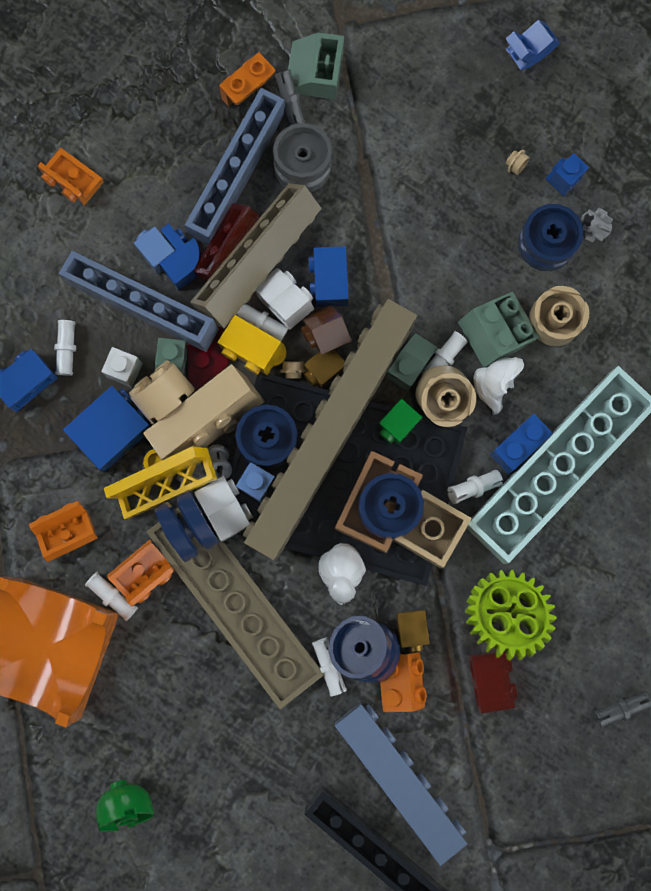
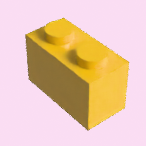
(250, 345)

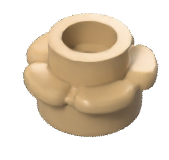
(517, 161)
(293, 369)

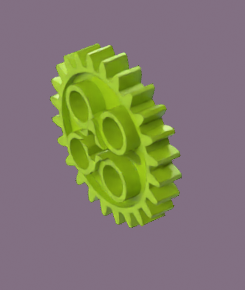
(511, 637)

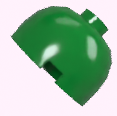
(123, 806)

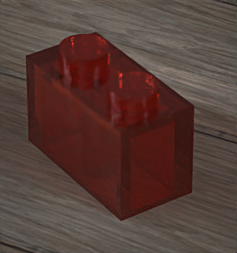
(492, 682)

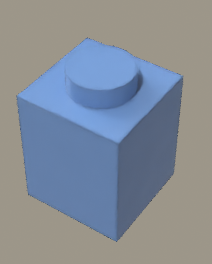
(153, 248)
(255, 482)

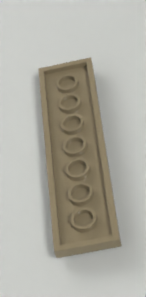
(244, 618)

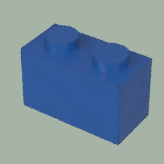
(330, 276)
(24, 379)
(521, 443)

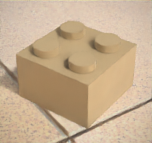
(436, 532)

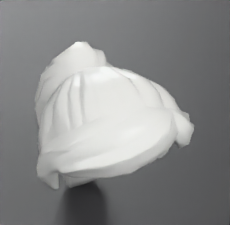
(494, 381)
(341, 572)

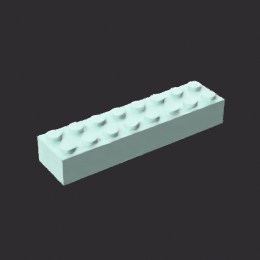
(560, 465)

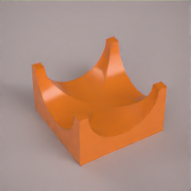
(50, 647)

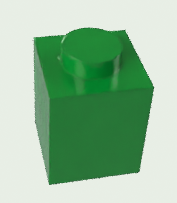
(398, 422)

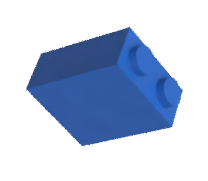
(108, 428)

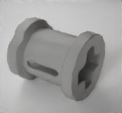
(224, 466)

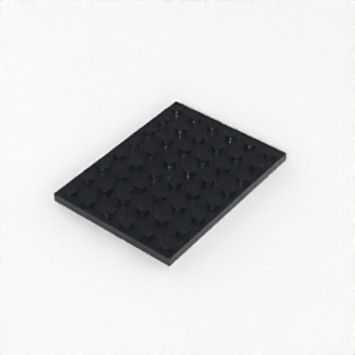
(426, 450)

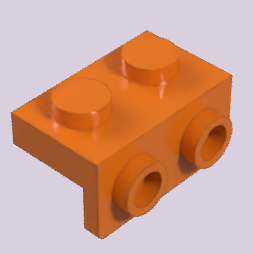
(246, 80)
(71, 176)
(63, 530)
(141, 573)
(404, 687)

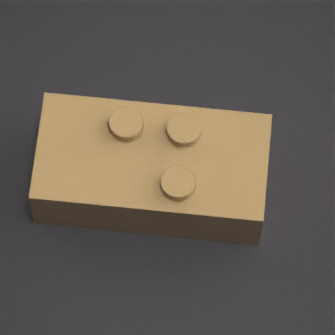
(205, 414)

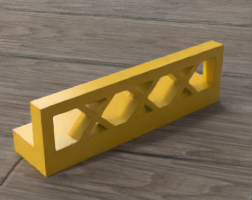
(158, 472)

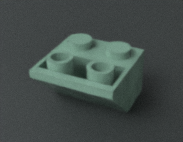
(317, 64)
(498, 329)

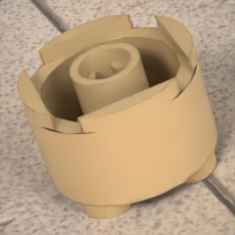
(571, 310)
(162, 392)
(456, 405)

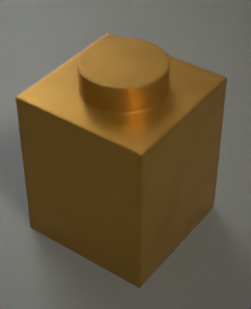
(323, 368)
(412, 630)

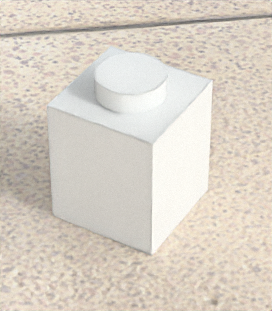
(122, 367)

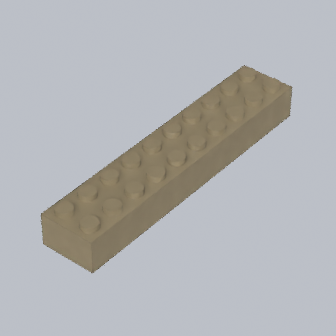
(330, 432)

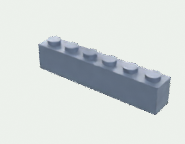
(236, 165)
(139, 301)
(400, 783)

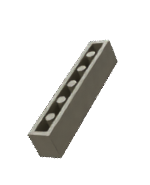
(256, 254)

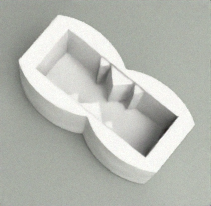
(285, 298)
(223, 508)

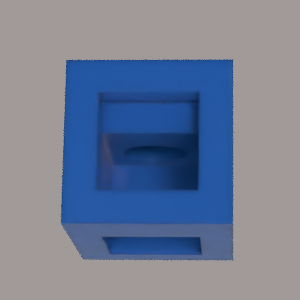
(567, 174)

